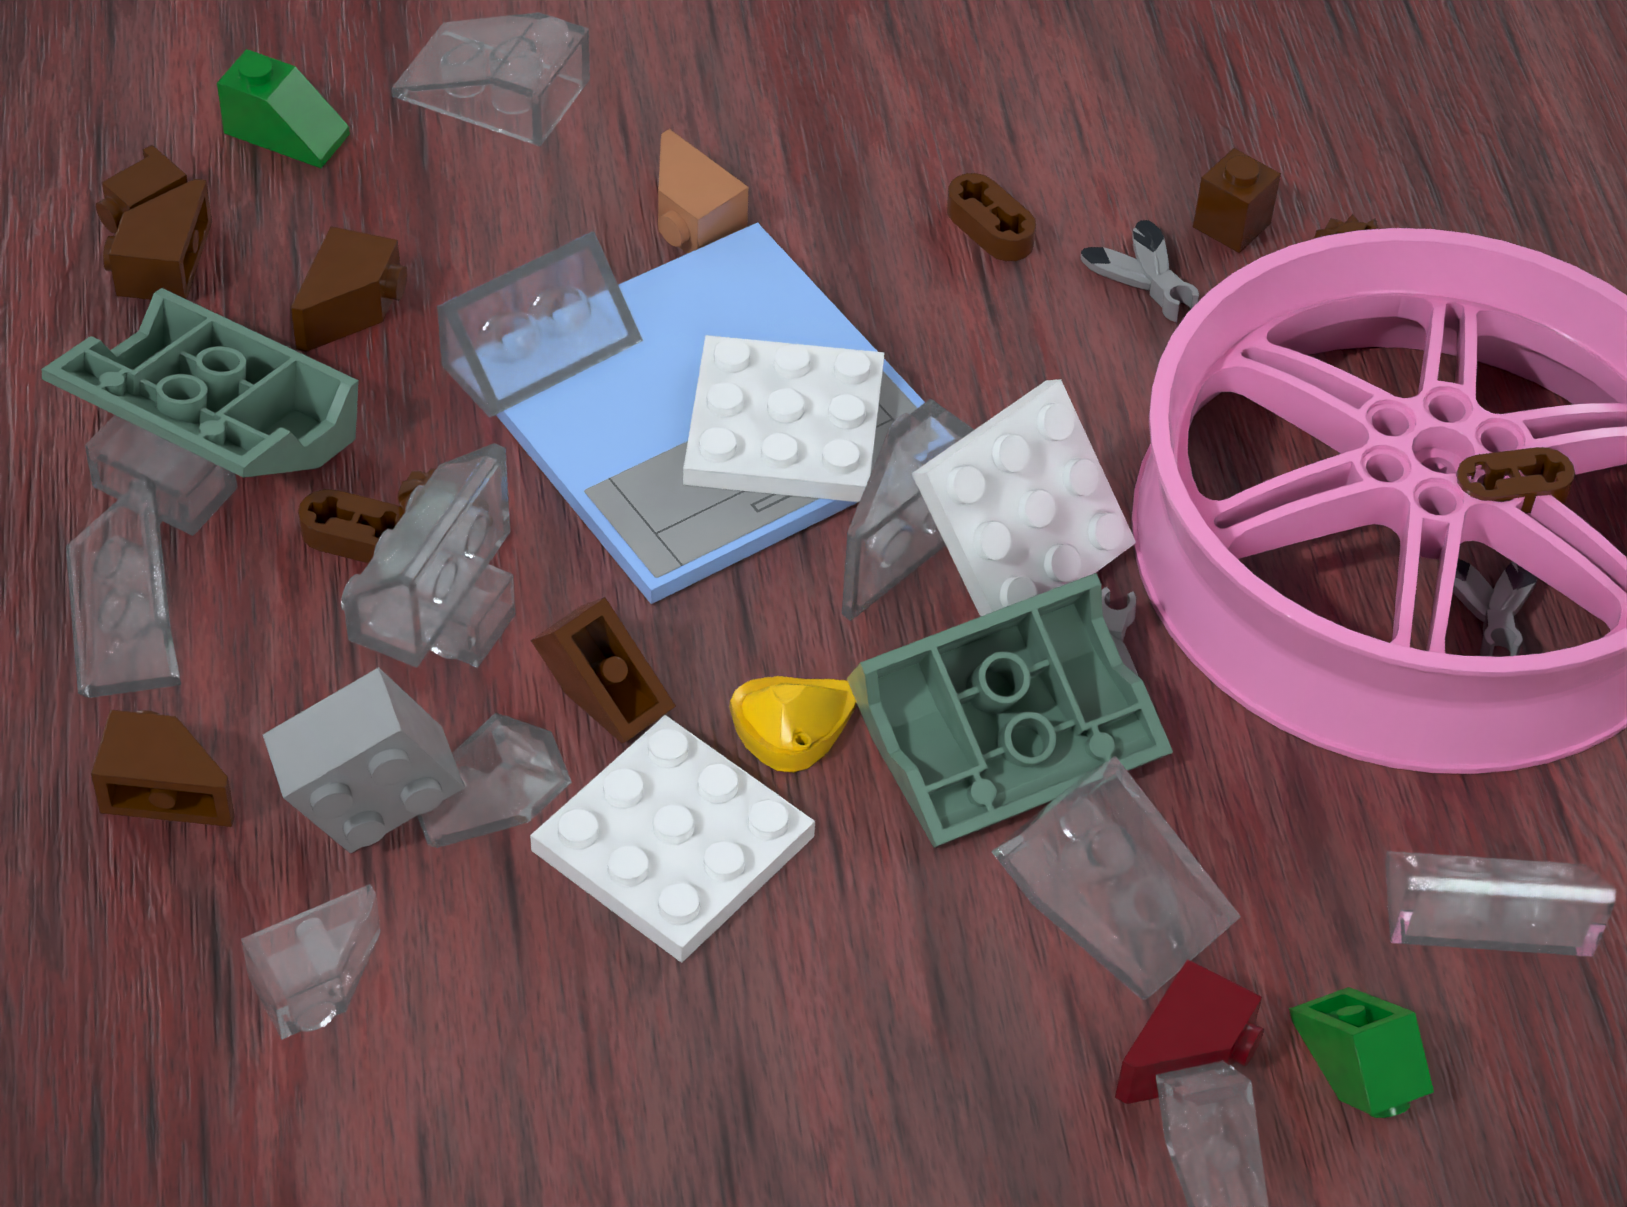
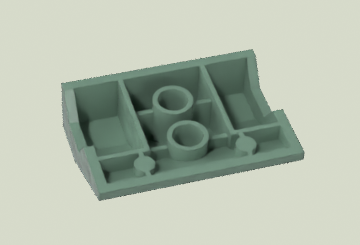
(216, 390)
(1006, 710)

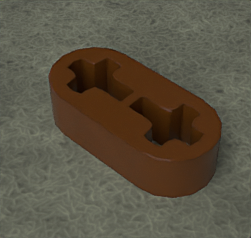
(986, 220)
(1543, 469)
(353, 530)

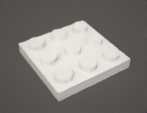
(784, 419)
(1024, 502)
(672, 837)

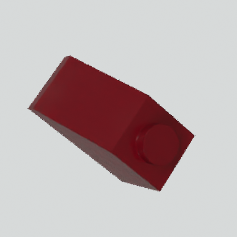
(1194, 1025)

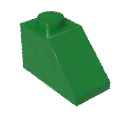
(279, 110)
(1366, 1050)

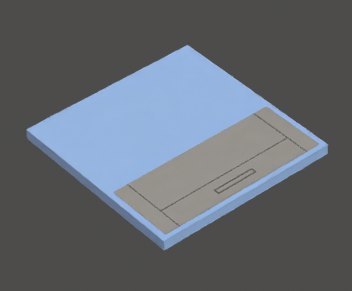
(622, 427)

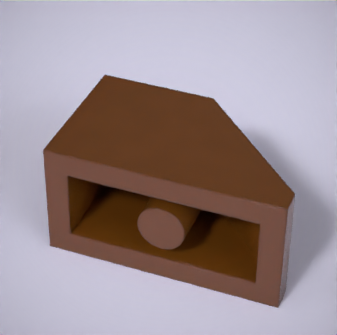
(160, 243)
(347, 287)
(603, 670)
(158, 771)

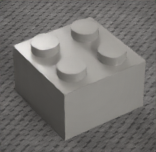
(363, 761)

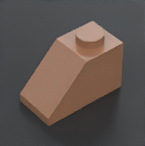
(696, 196)

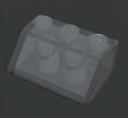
(430, 557)

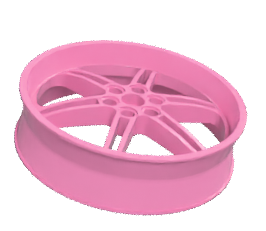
(1399, 472)

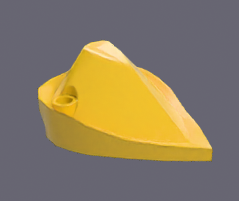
(785, 711)

